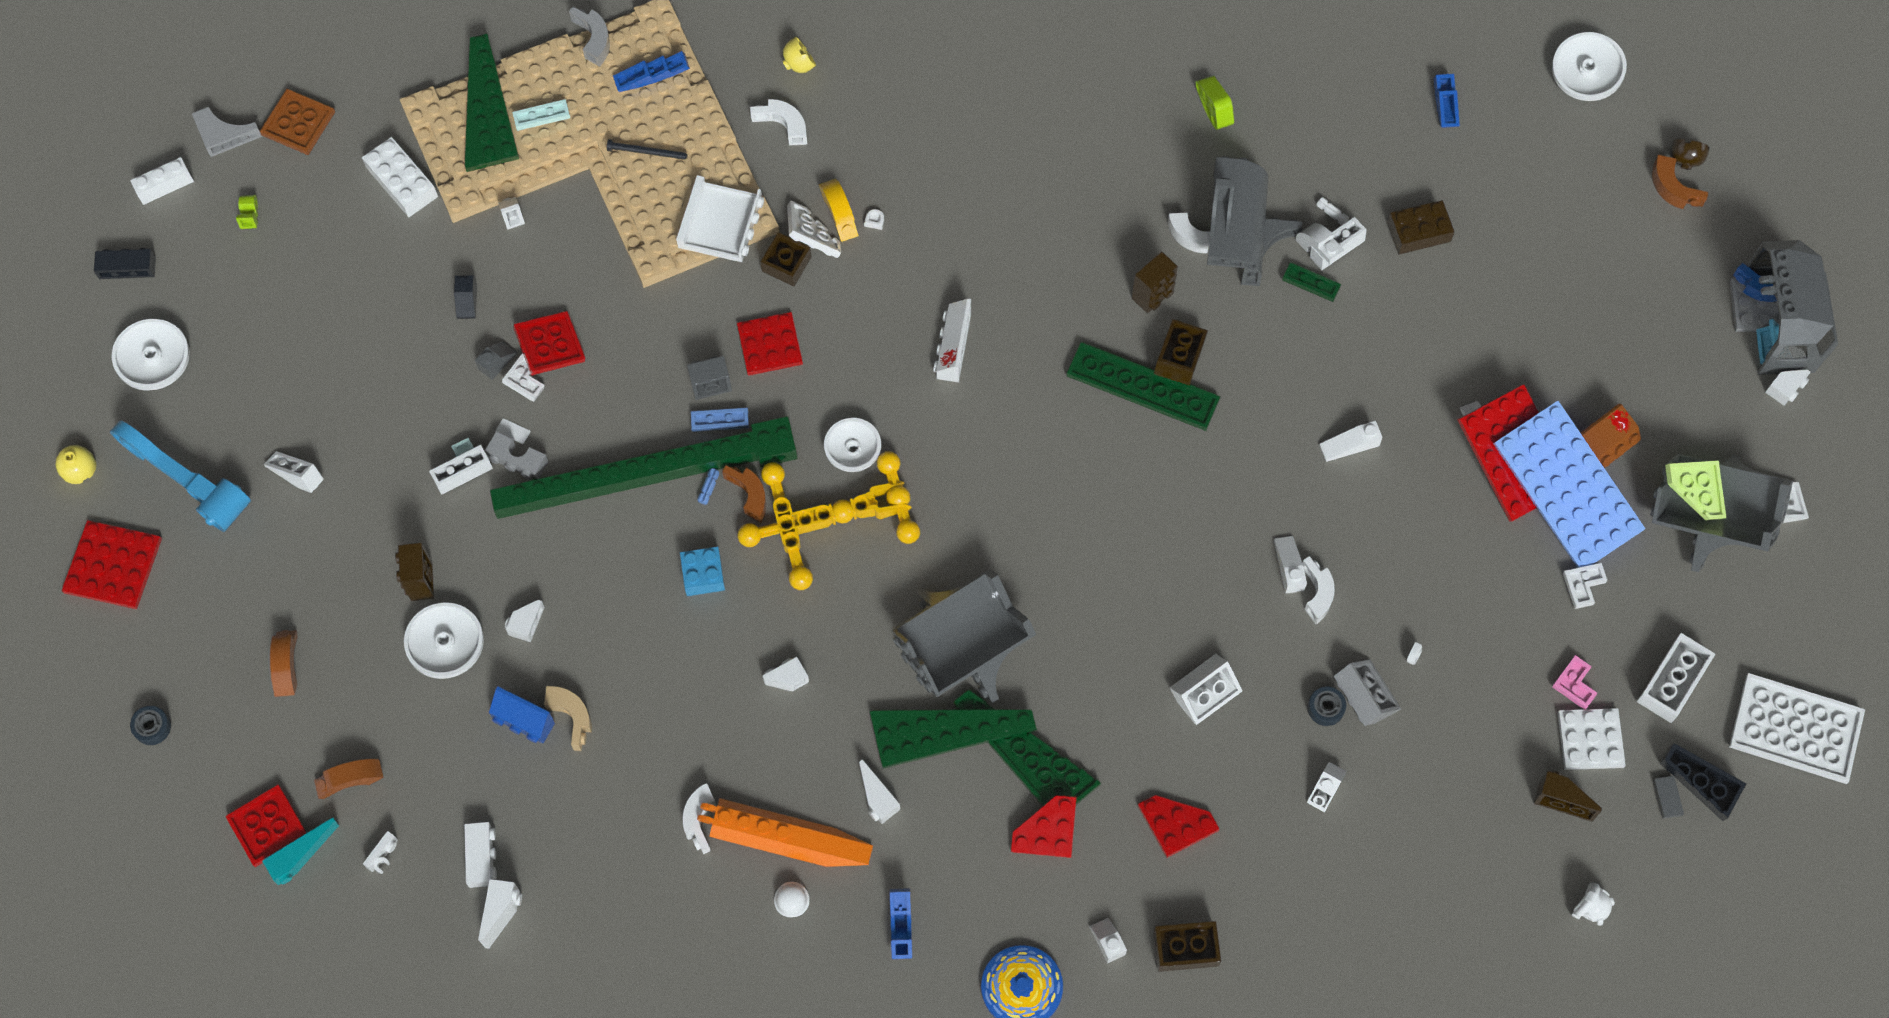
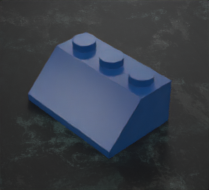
(521, 716)

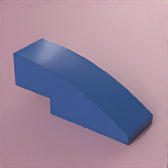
(1446, 100)

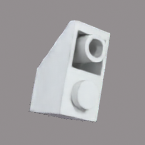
(1786, 384)
(787, 676)
(1326, 786)

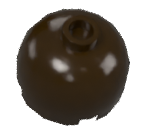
(1689, 153)

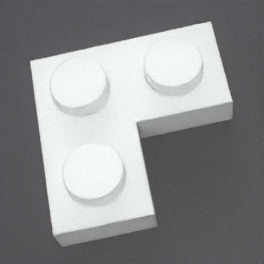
(520, 380)
(1579, 583)

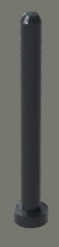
(645, 150)

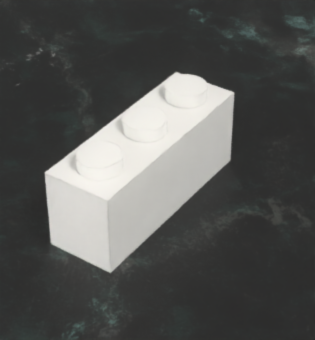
(161, 181)
(1347, 236)
(461, 469)
(479, 854)

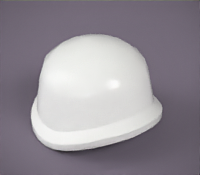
(791, 899)

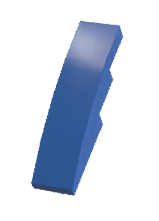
(652, 72)

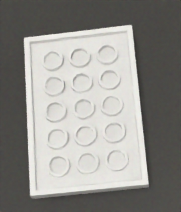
(1797, 728)

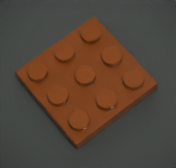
(297, 122)

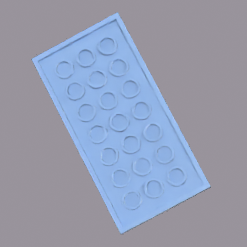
(1569, 486)

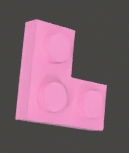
(1571, 686)

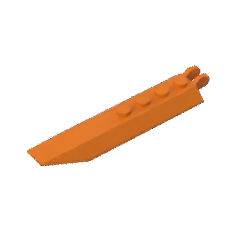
(785, 835)

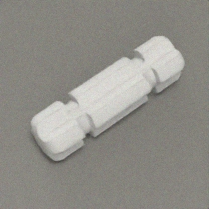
(1332, 211)

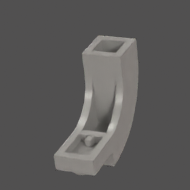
(599, 43)

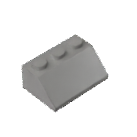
(1366, 692)

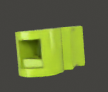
(248, 212)

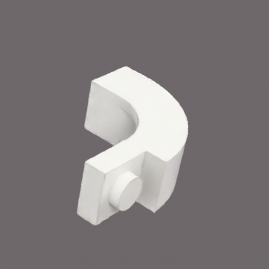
(786, 115)

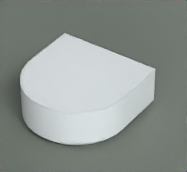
(874, 219)
(1415, 653)

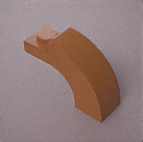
(756, 502)
(348, 775)

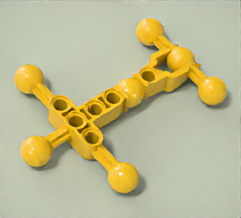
(841, 512)

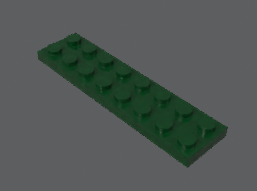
(1142, 386)

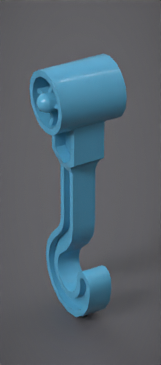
(218, 503)

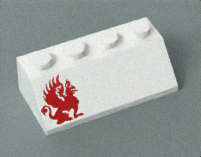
(954, 340)

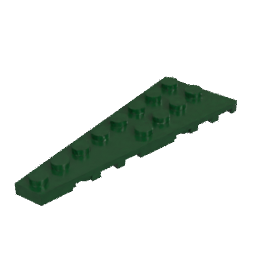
(487, 122)
(920, 734)
(1035, 762)

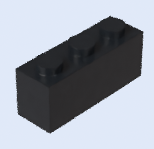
(124, 263)

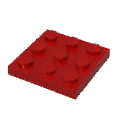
(549, 343)
(769, 343)
(266, 825)

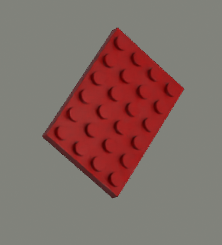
(1486, 427)

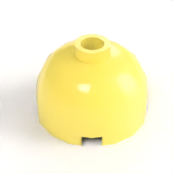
(797, 57)
(75, 464)

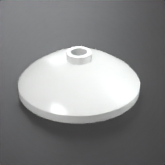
(852, 434)

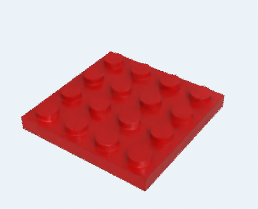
(111, 564)

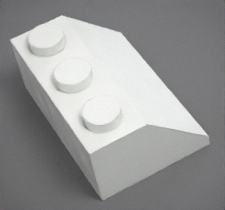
(1206, 688)

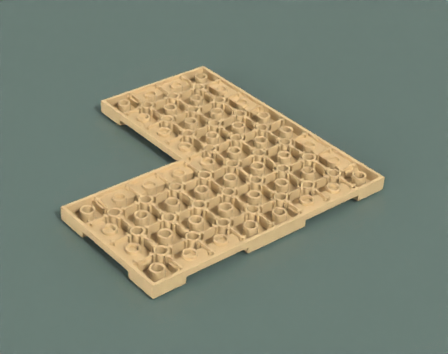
(640, 190)

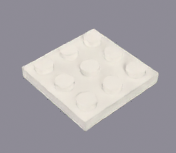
(1591, 739)

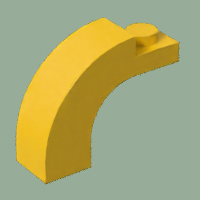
(840, 209)

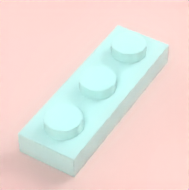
(541, 115)

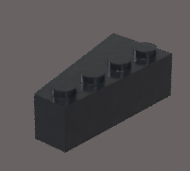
(1707, 782)

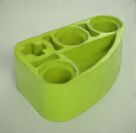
(1215, 102)

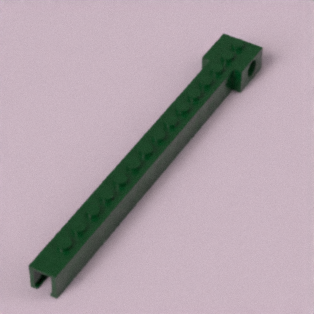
(766, 443)

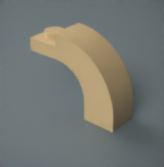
(566, 701)

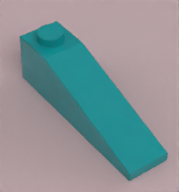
(293, 857)

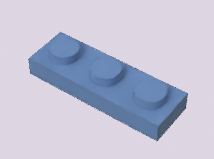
(719, 419)

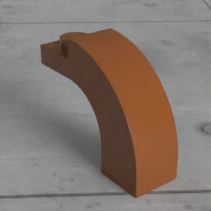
(1671, 189)
(282, 663)

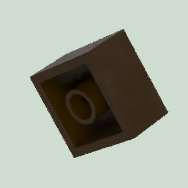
(786, 259)

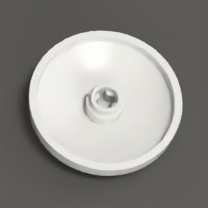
(1589, 66)
(150, 354)
(443, 640)

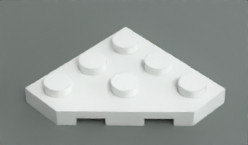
(811, 232)

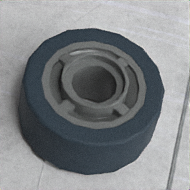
(1319, 713)
(145, 716)

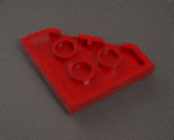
(1176, 823)
(1048, 829)

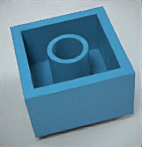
(702, 571)

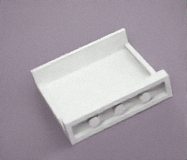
(719, 220)

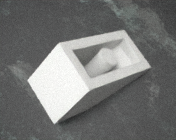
(511, 213)
(525, 621)
(1108, 940)

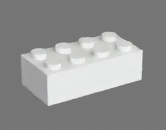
(400, 177)
(1676, 678)

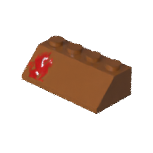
(1612, 435)

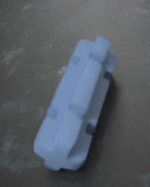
(708, 486)

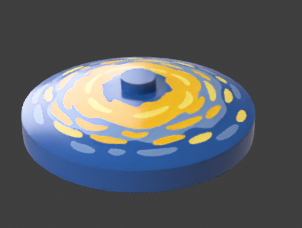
(1022, 984)

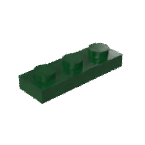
(1311, 282)

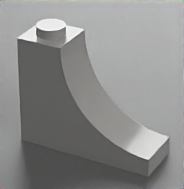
(222, 136)

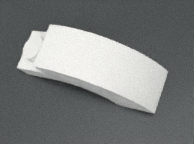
(1186, 234)
(1321, 240)
(1324, 587)
(691, 811)

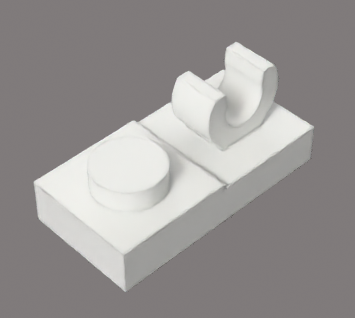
(376, 857)

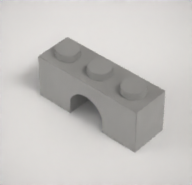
(529, 465)

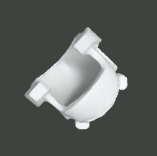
(1595, 905)

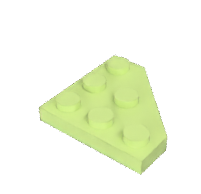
(1699, 486)

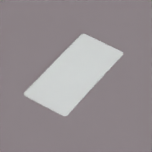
(513, 431)

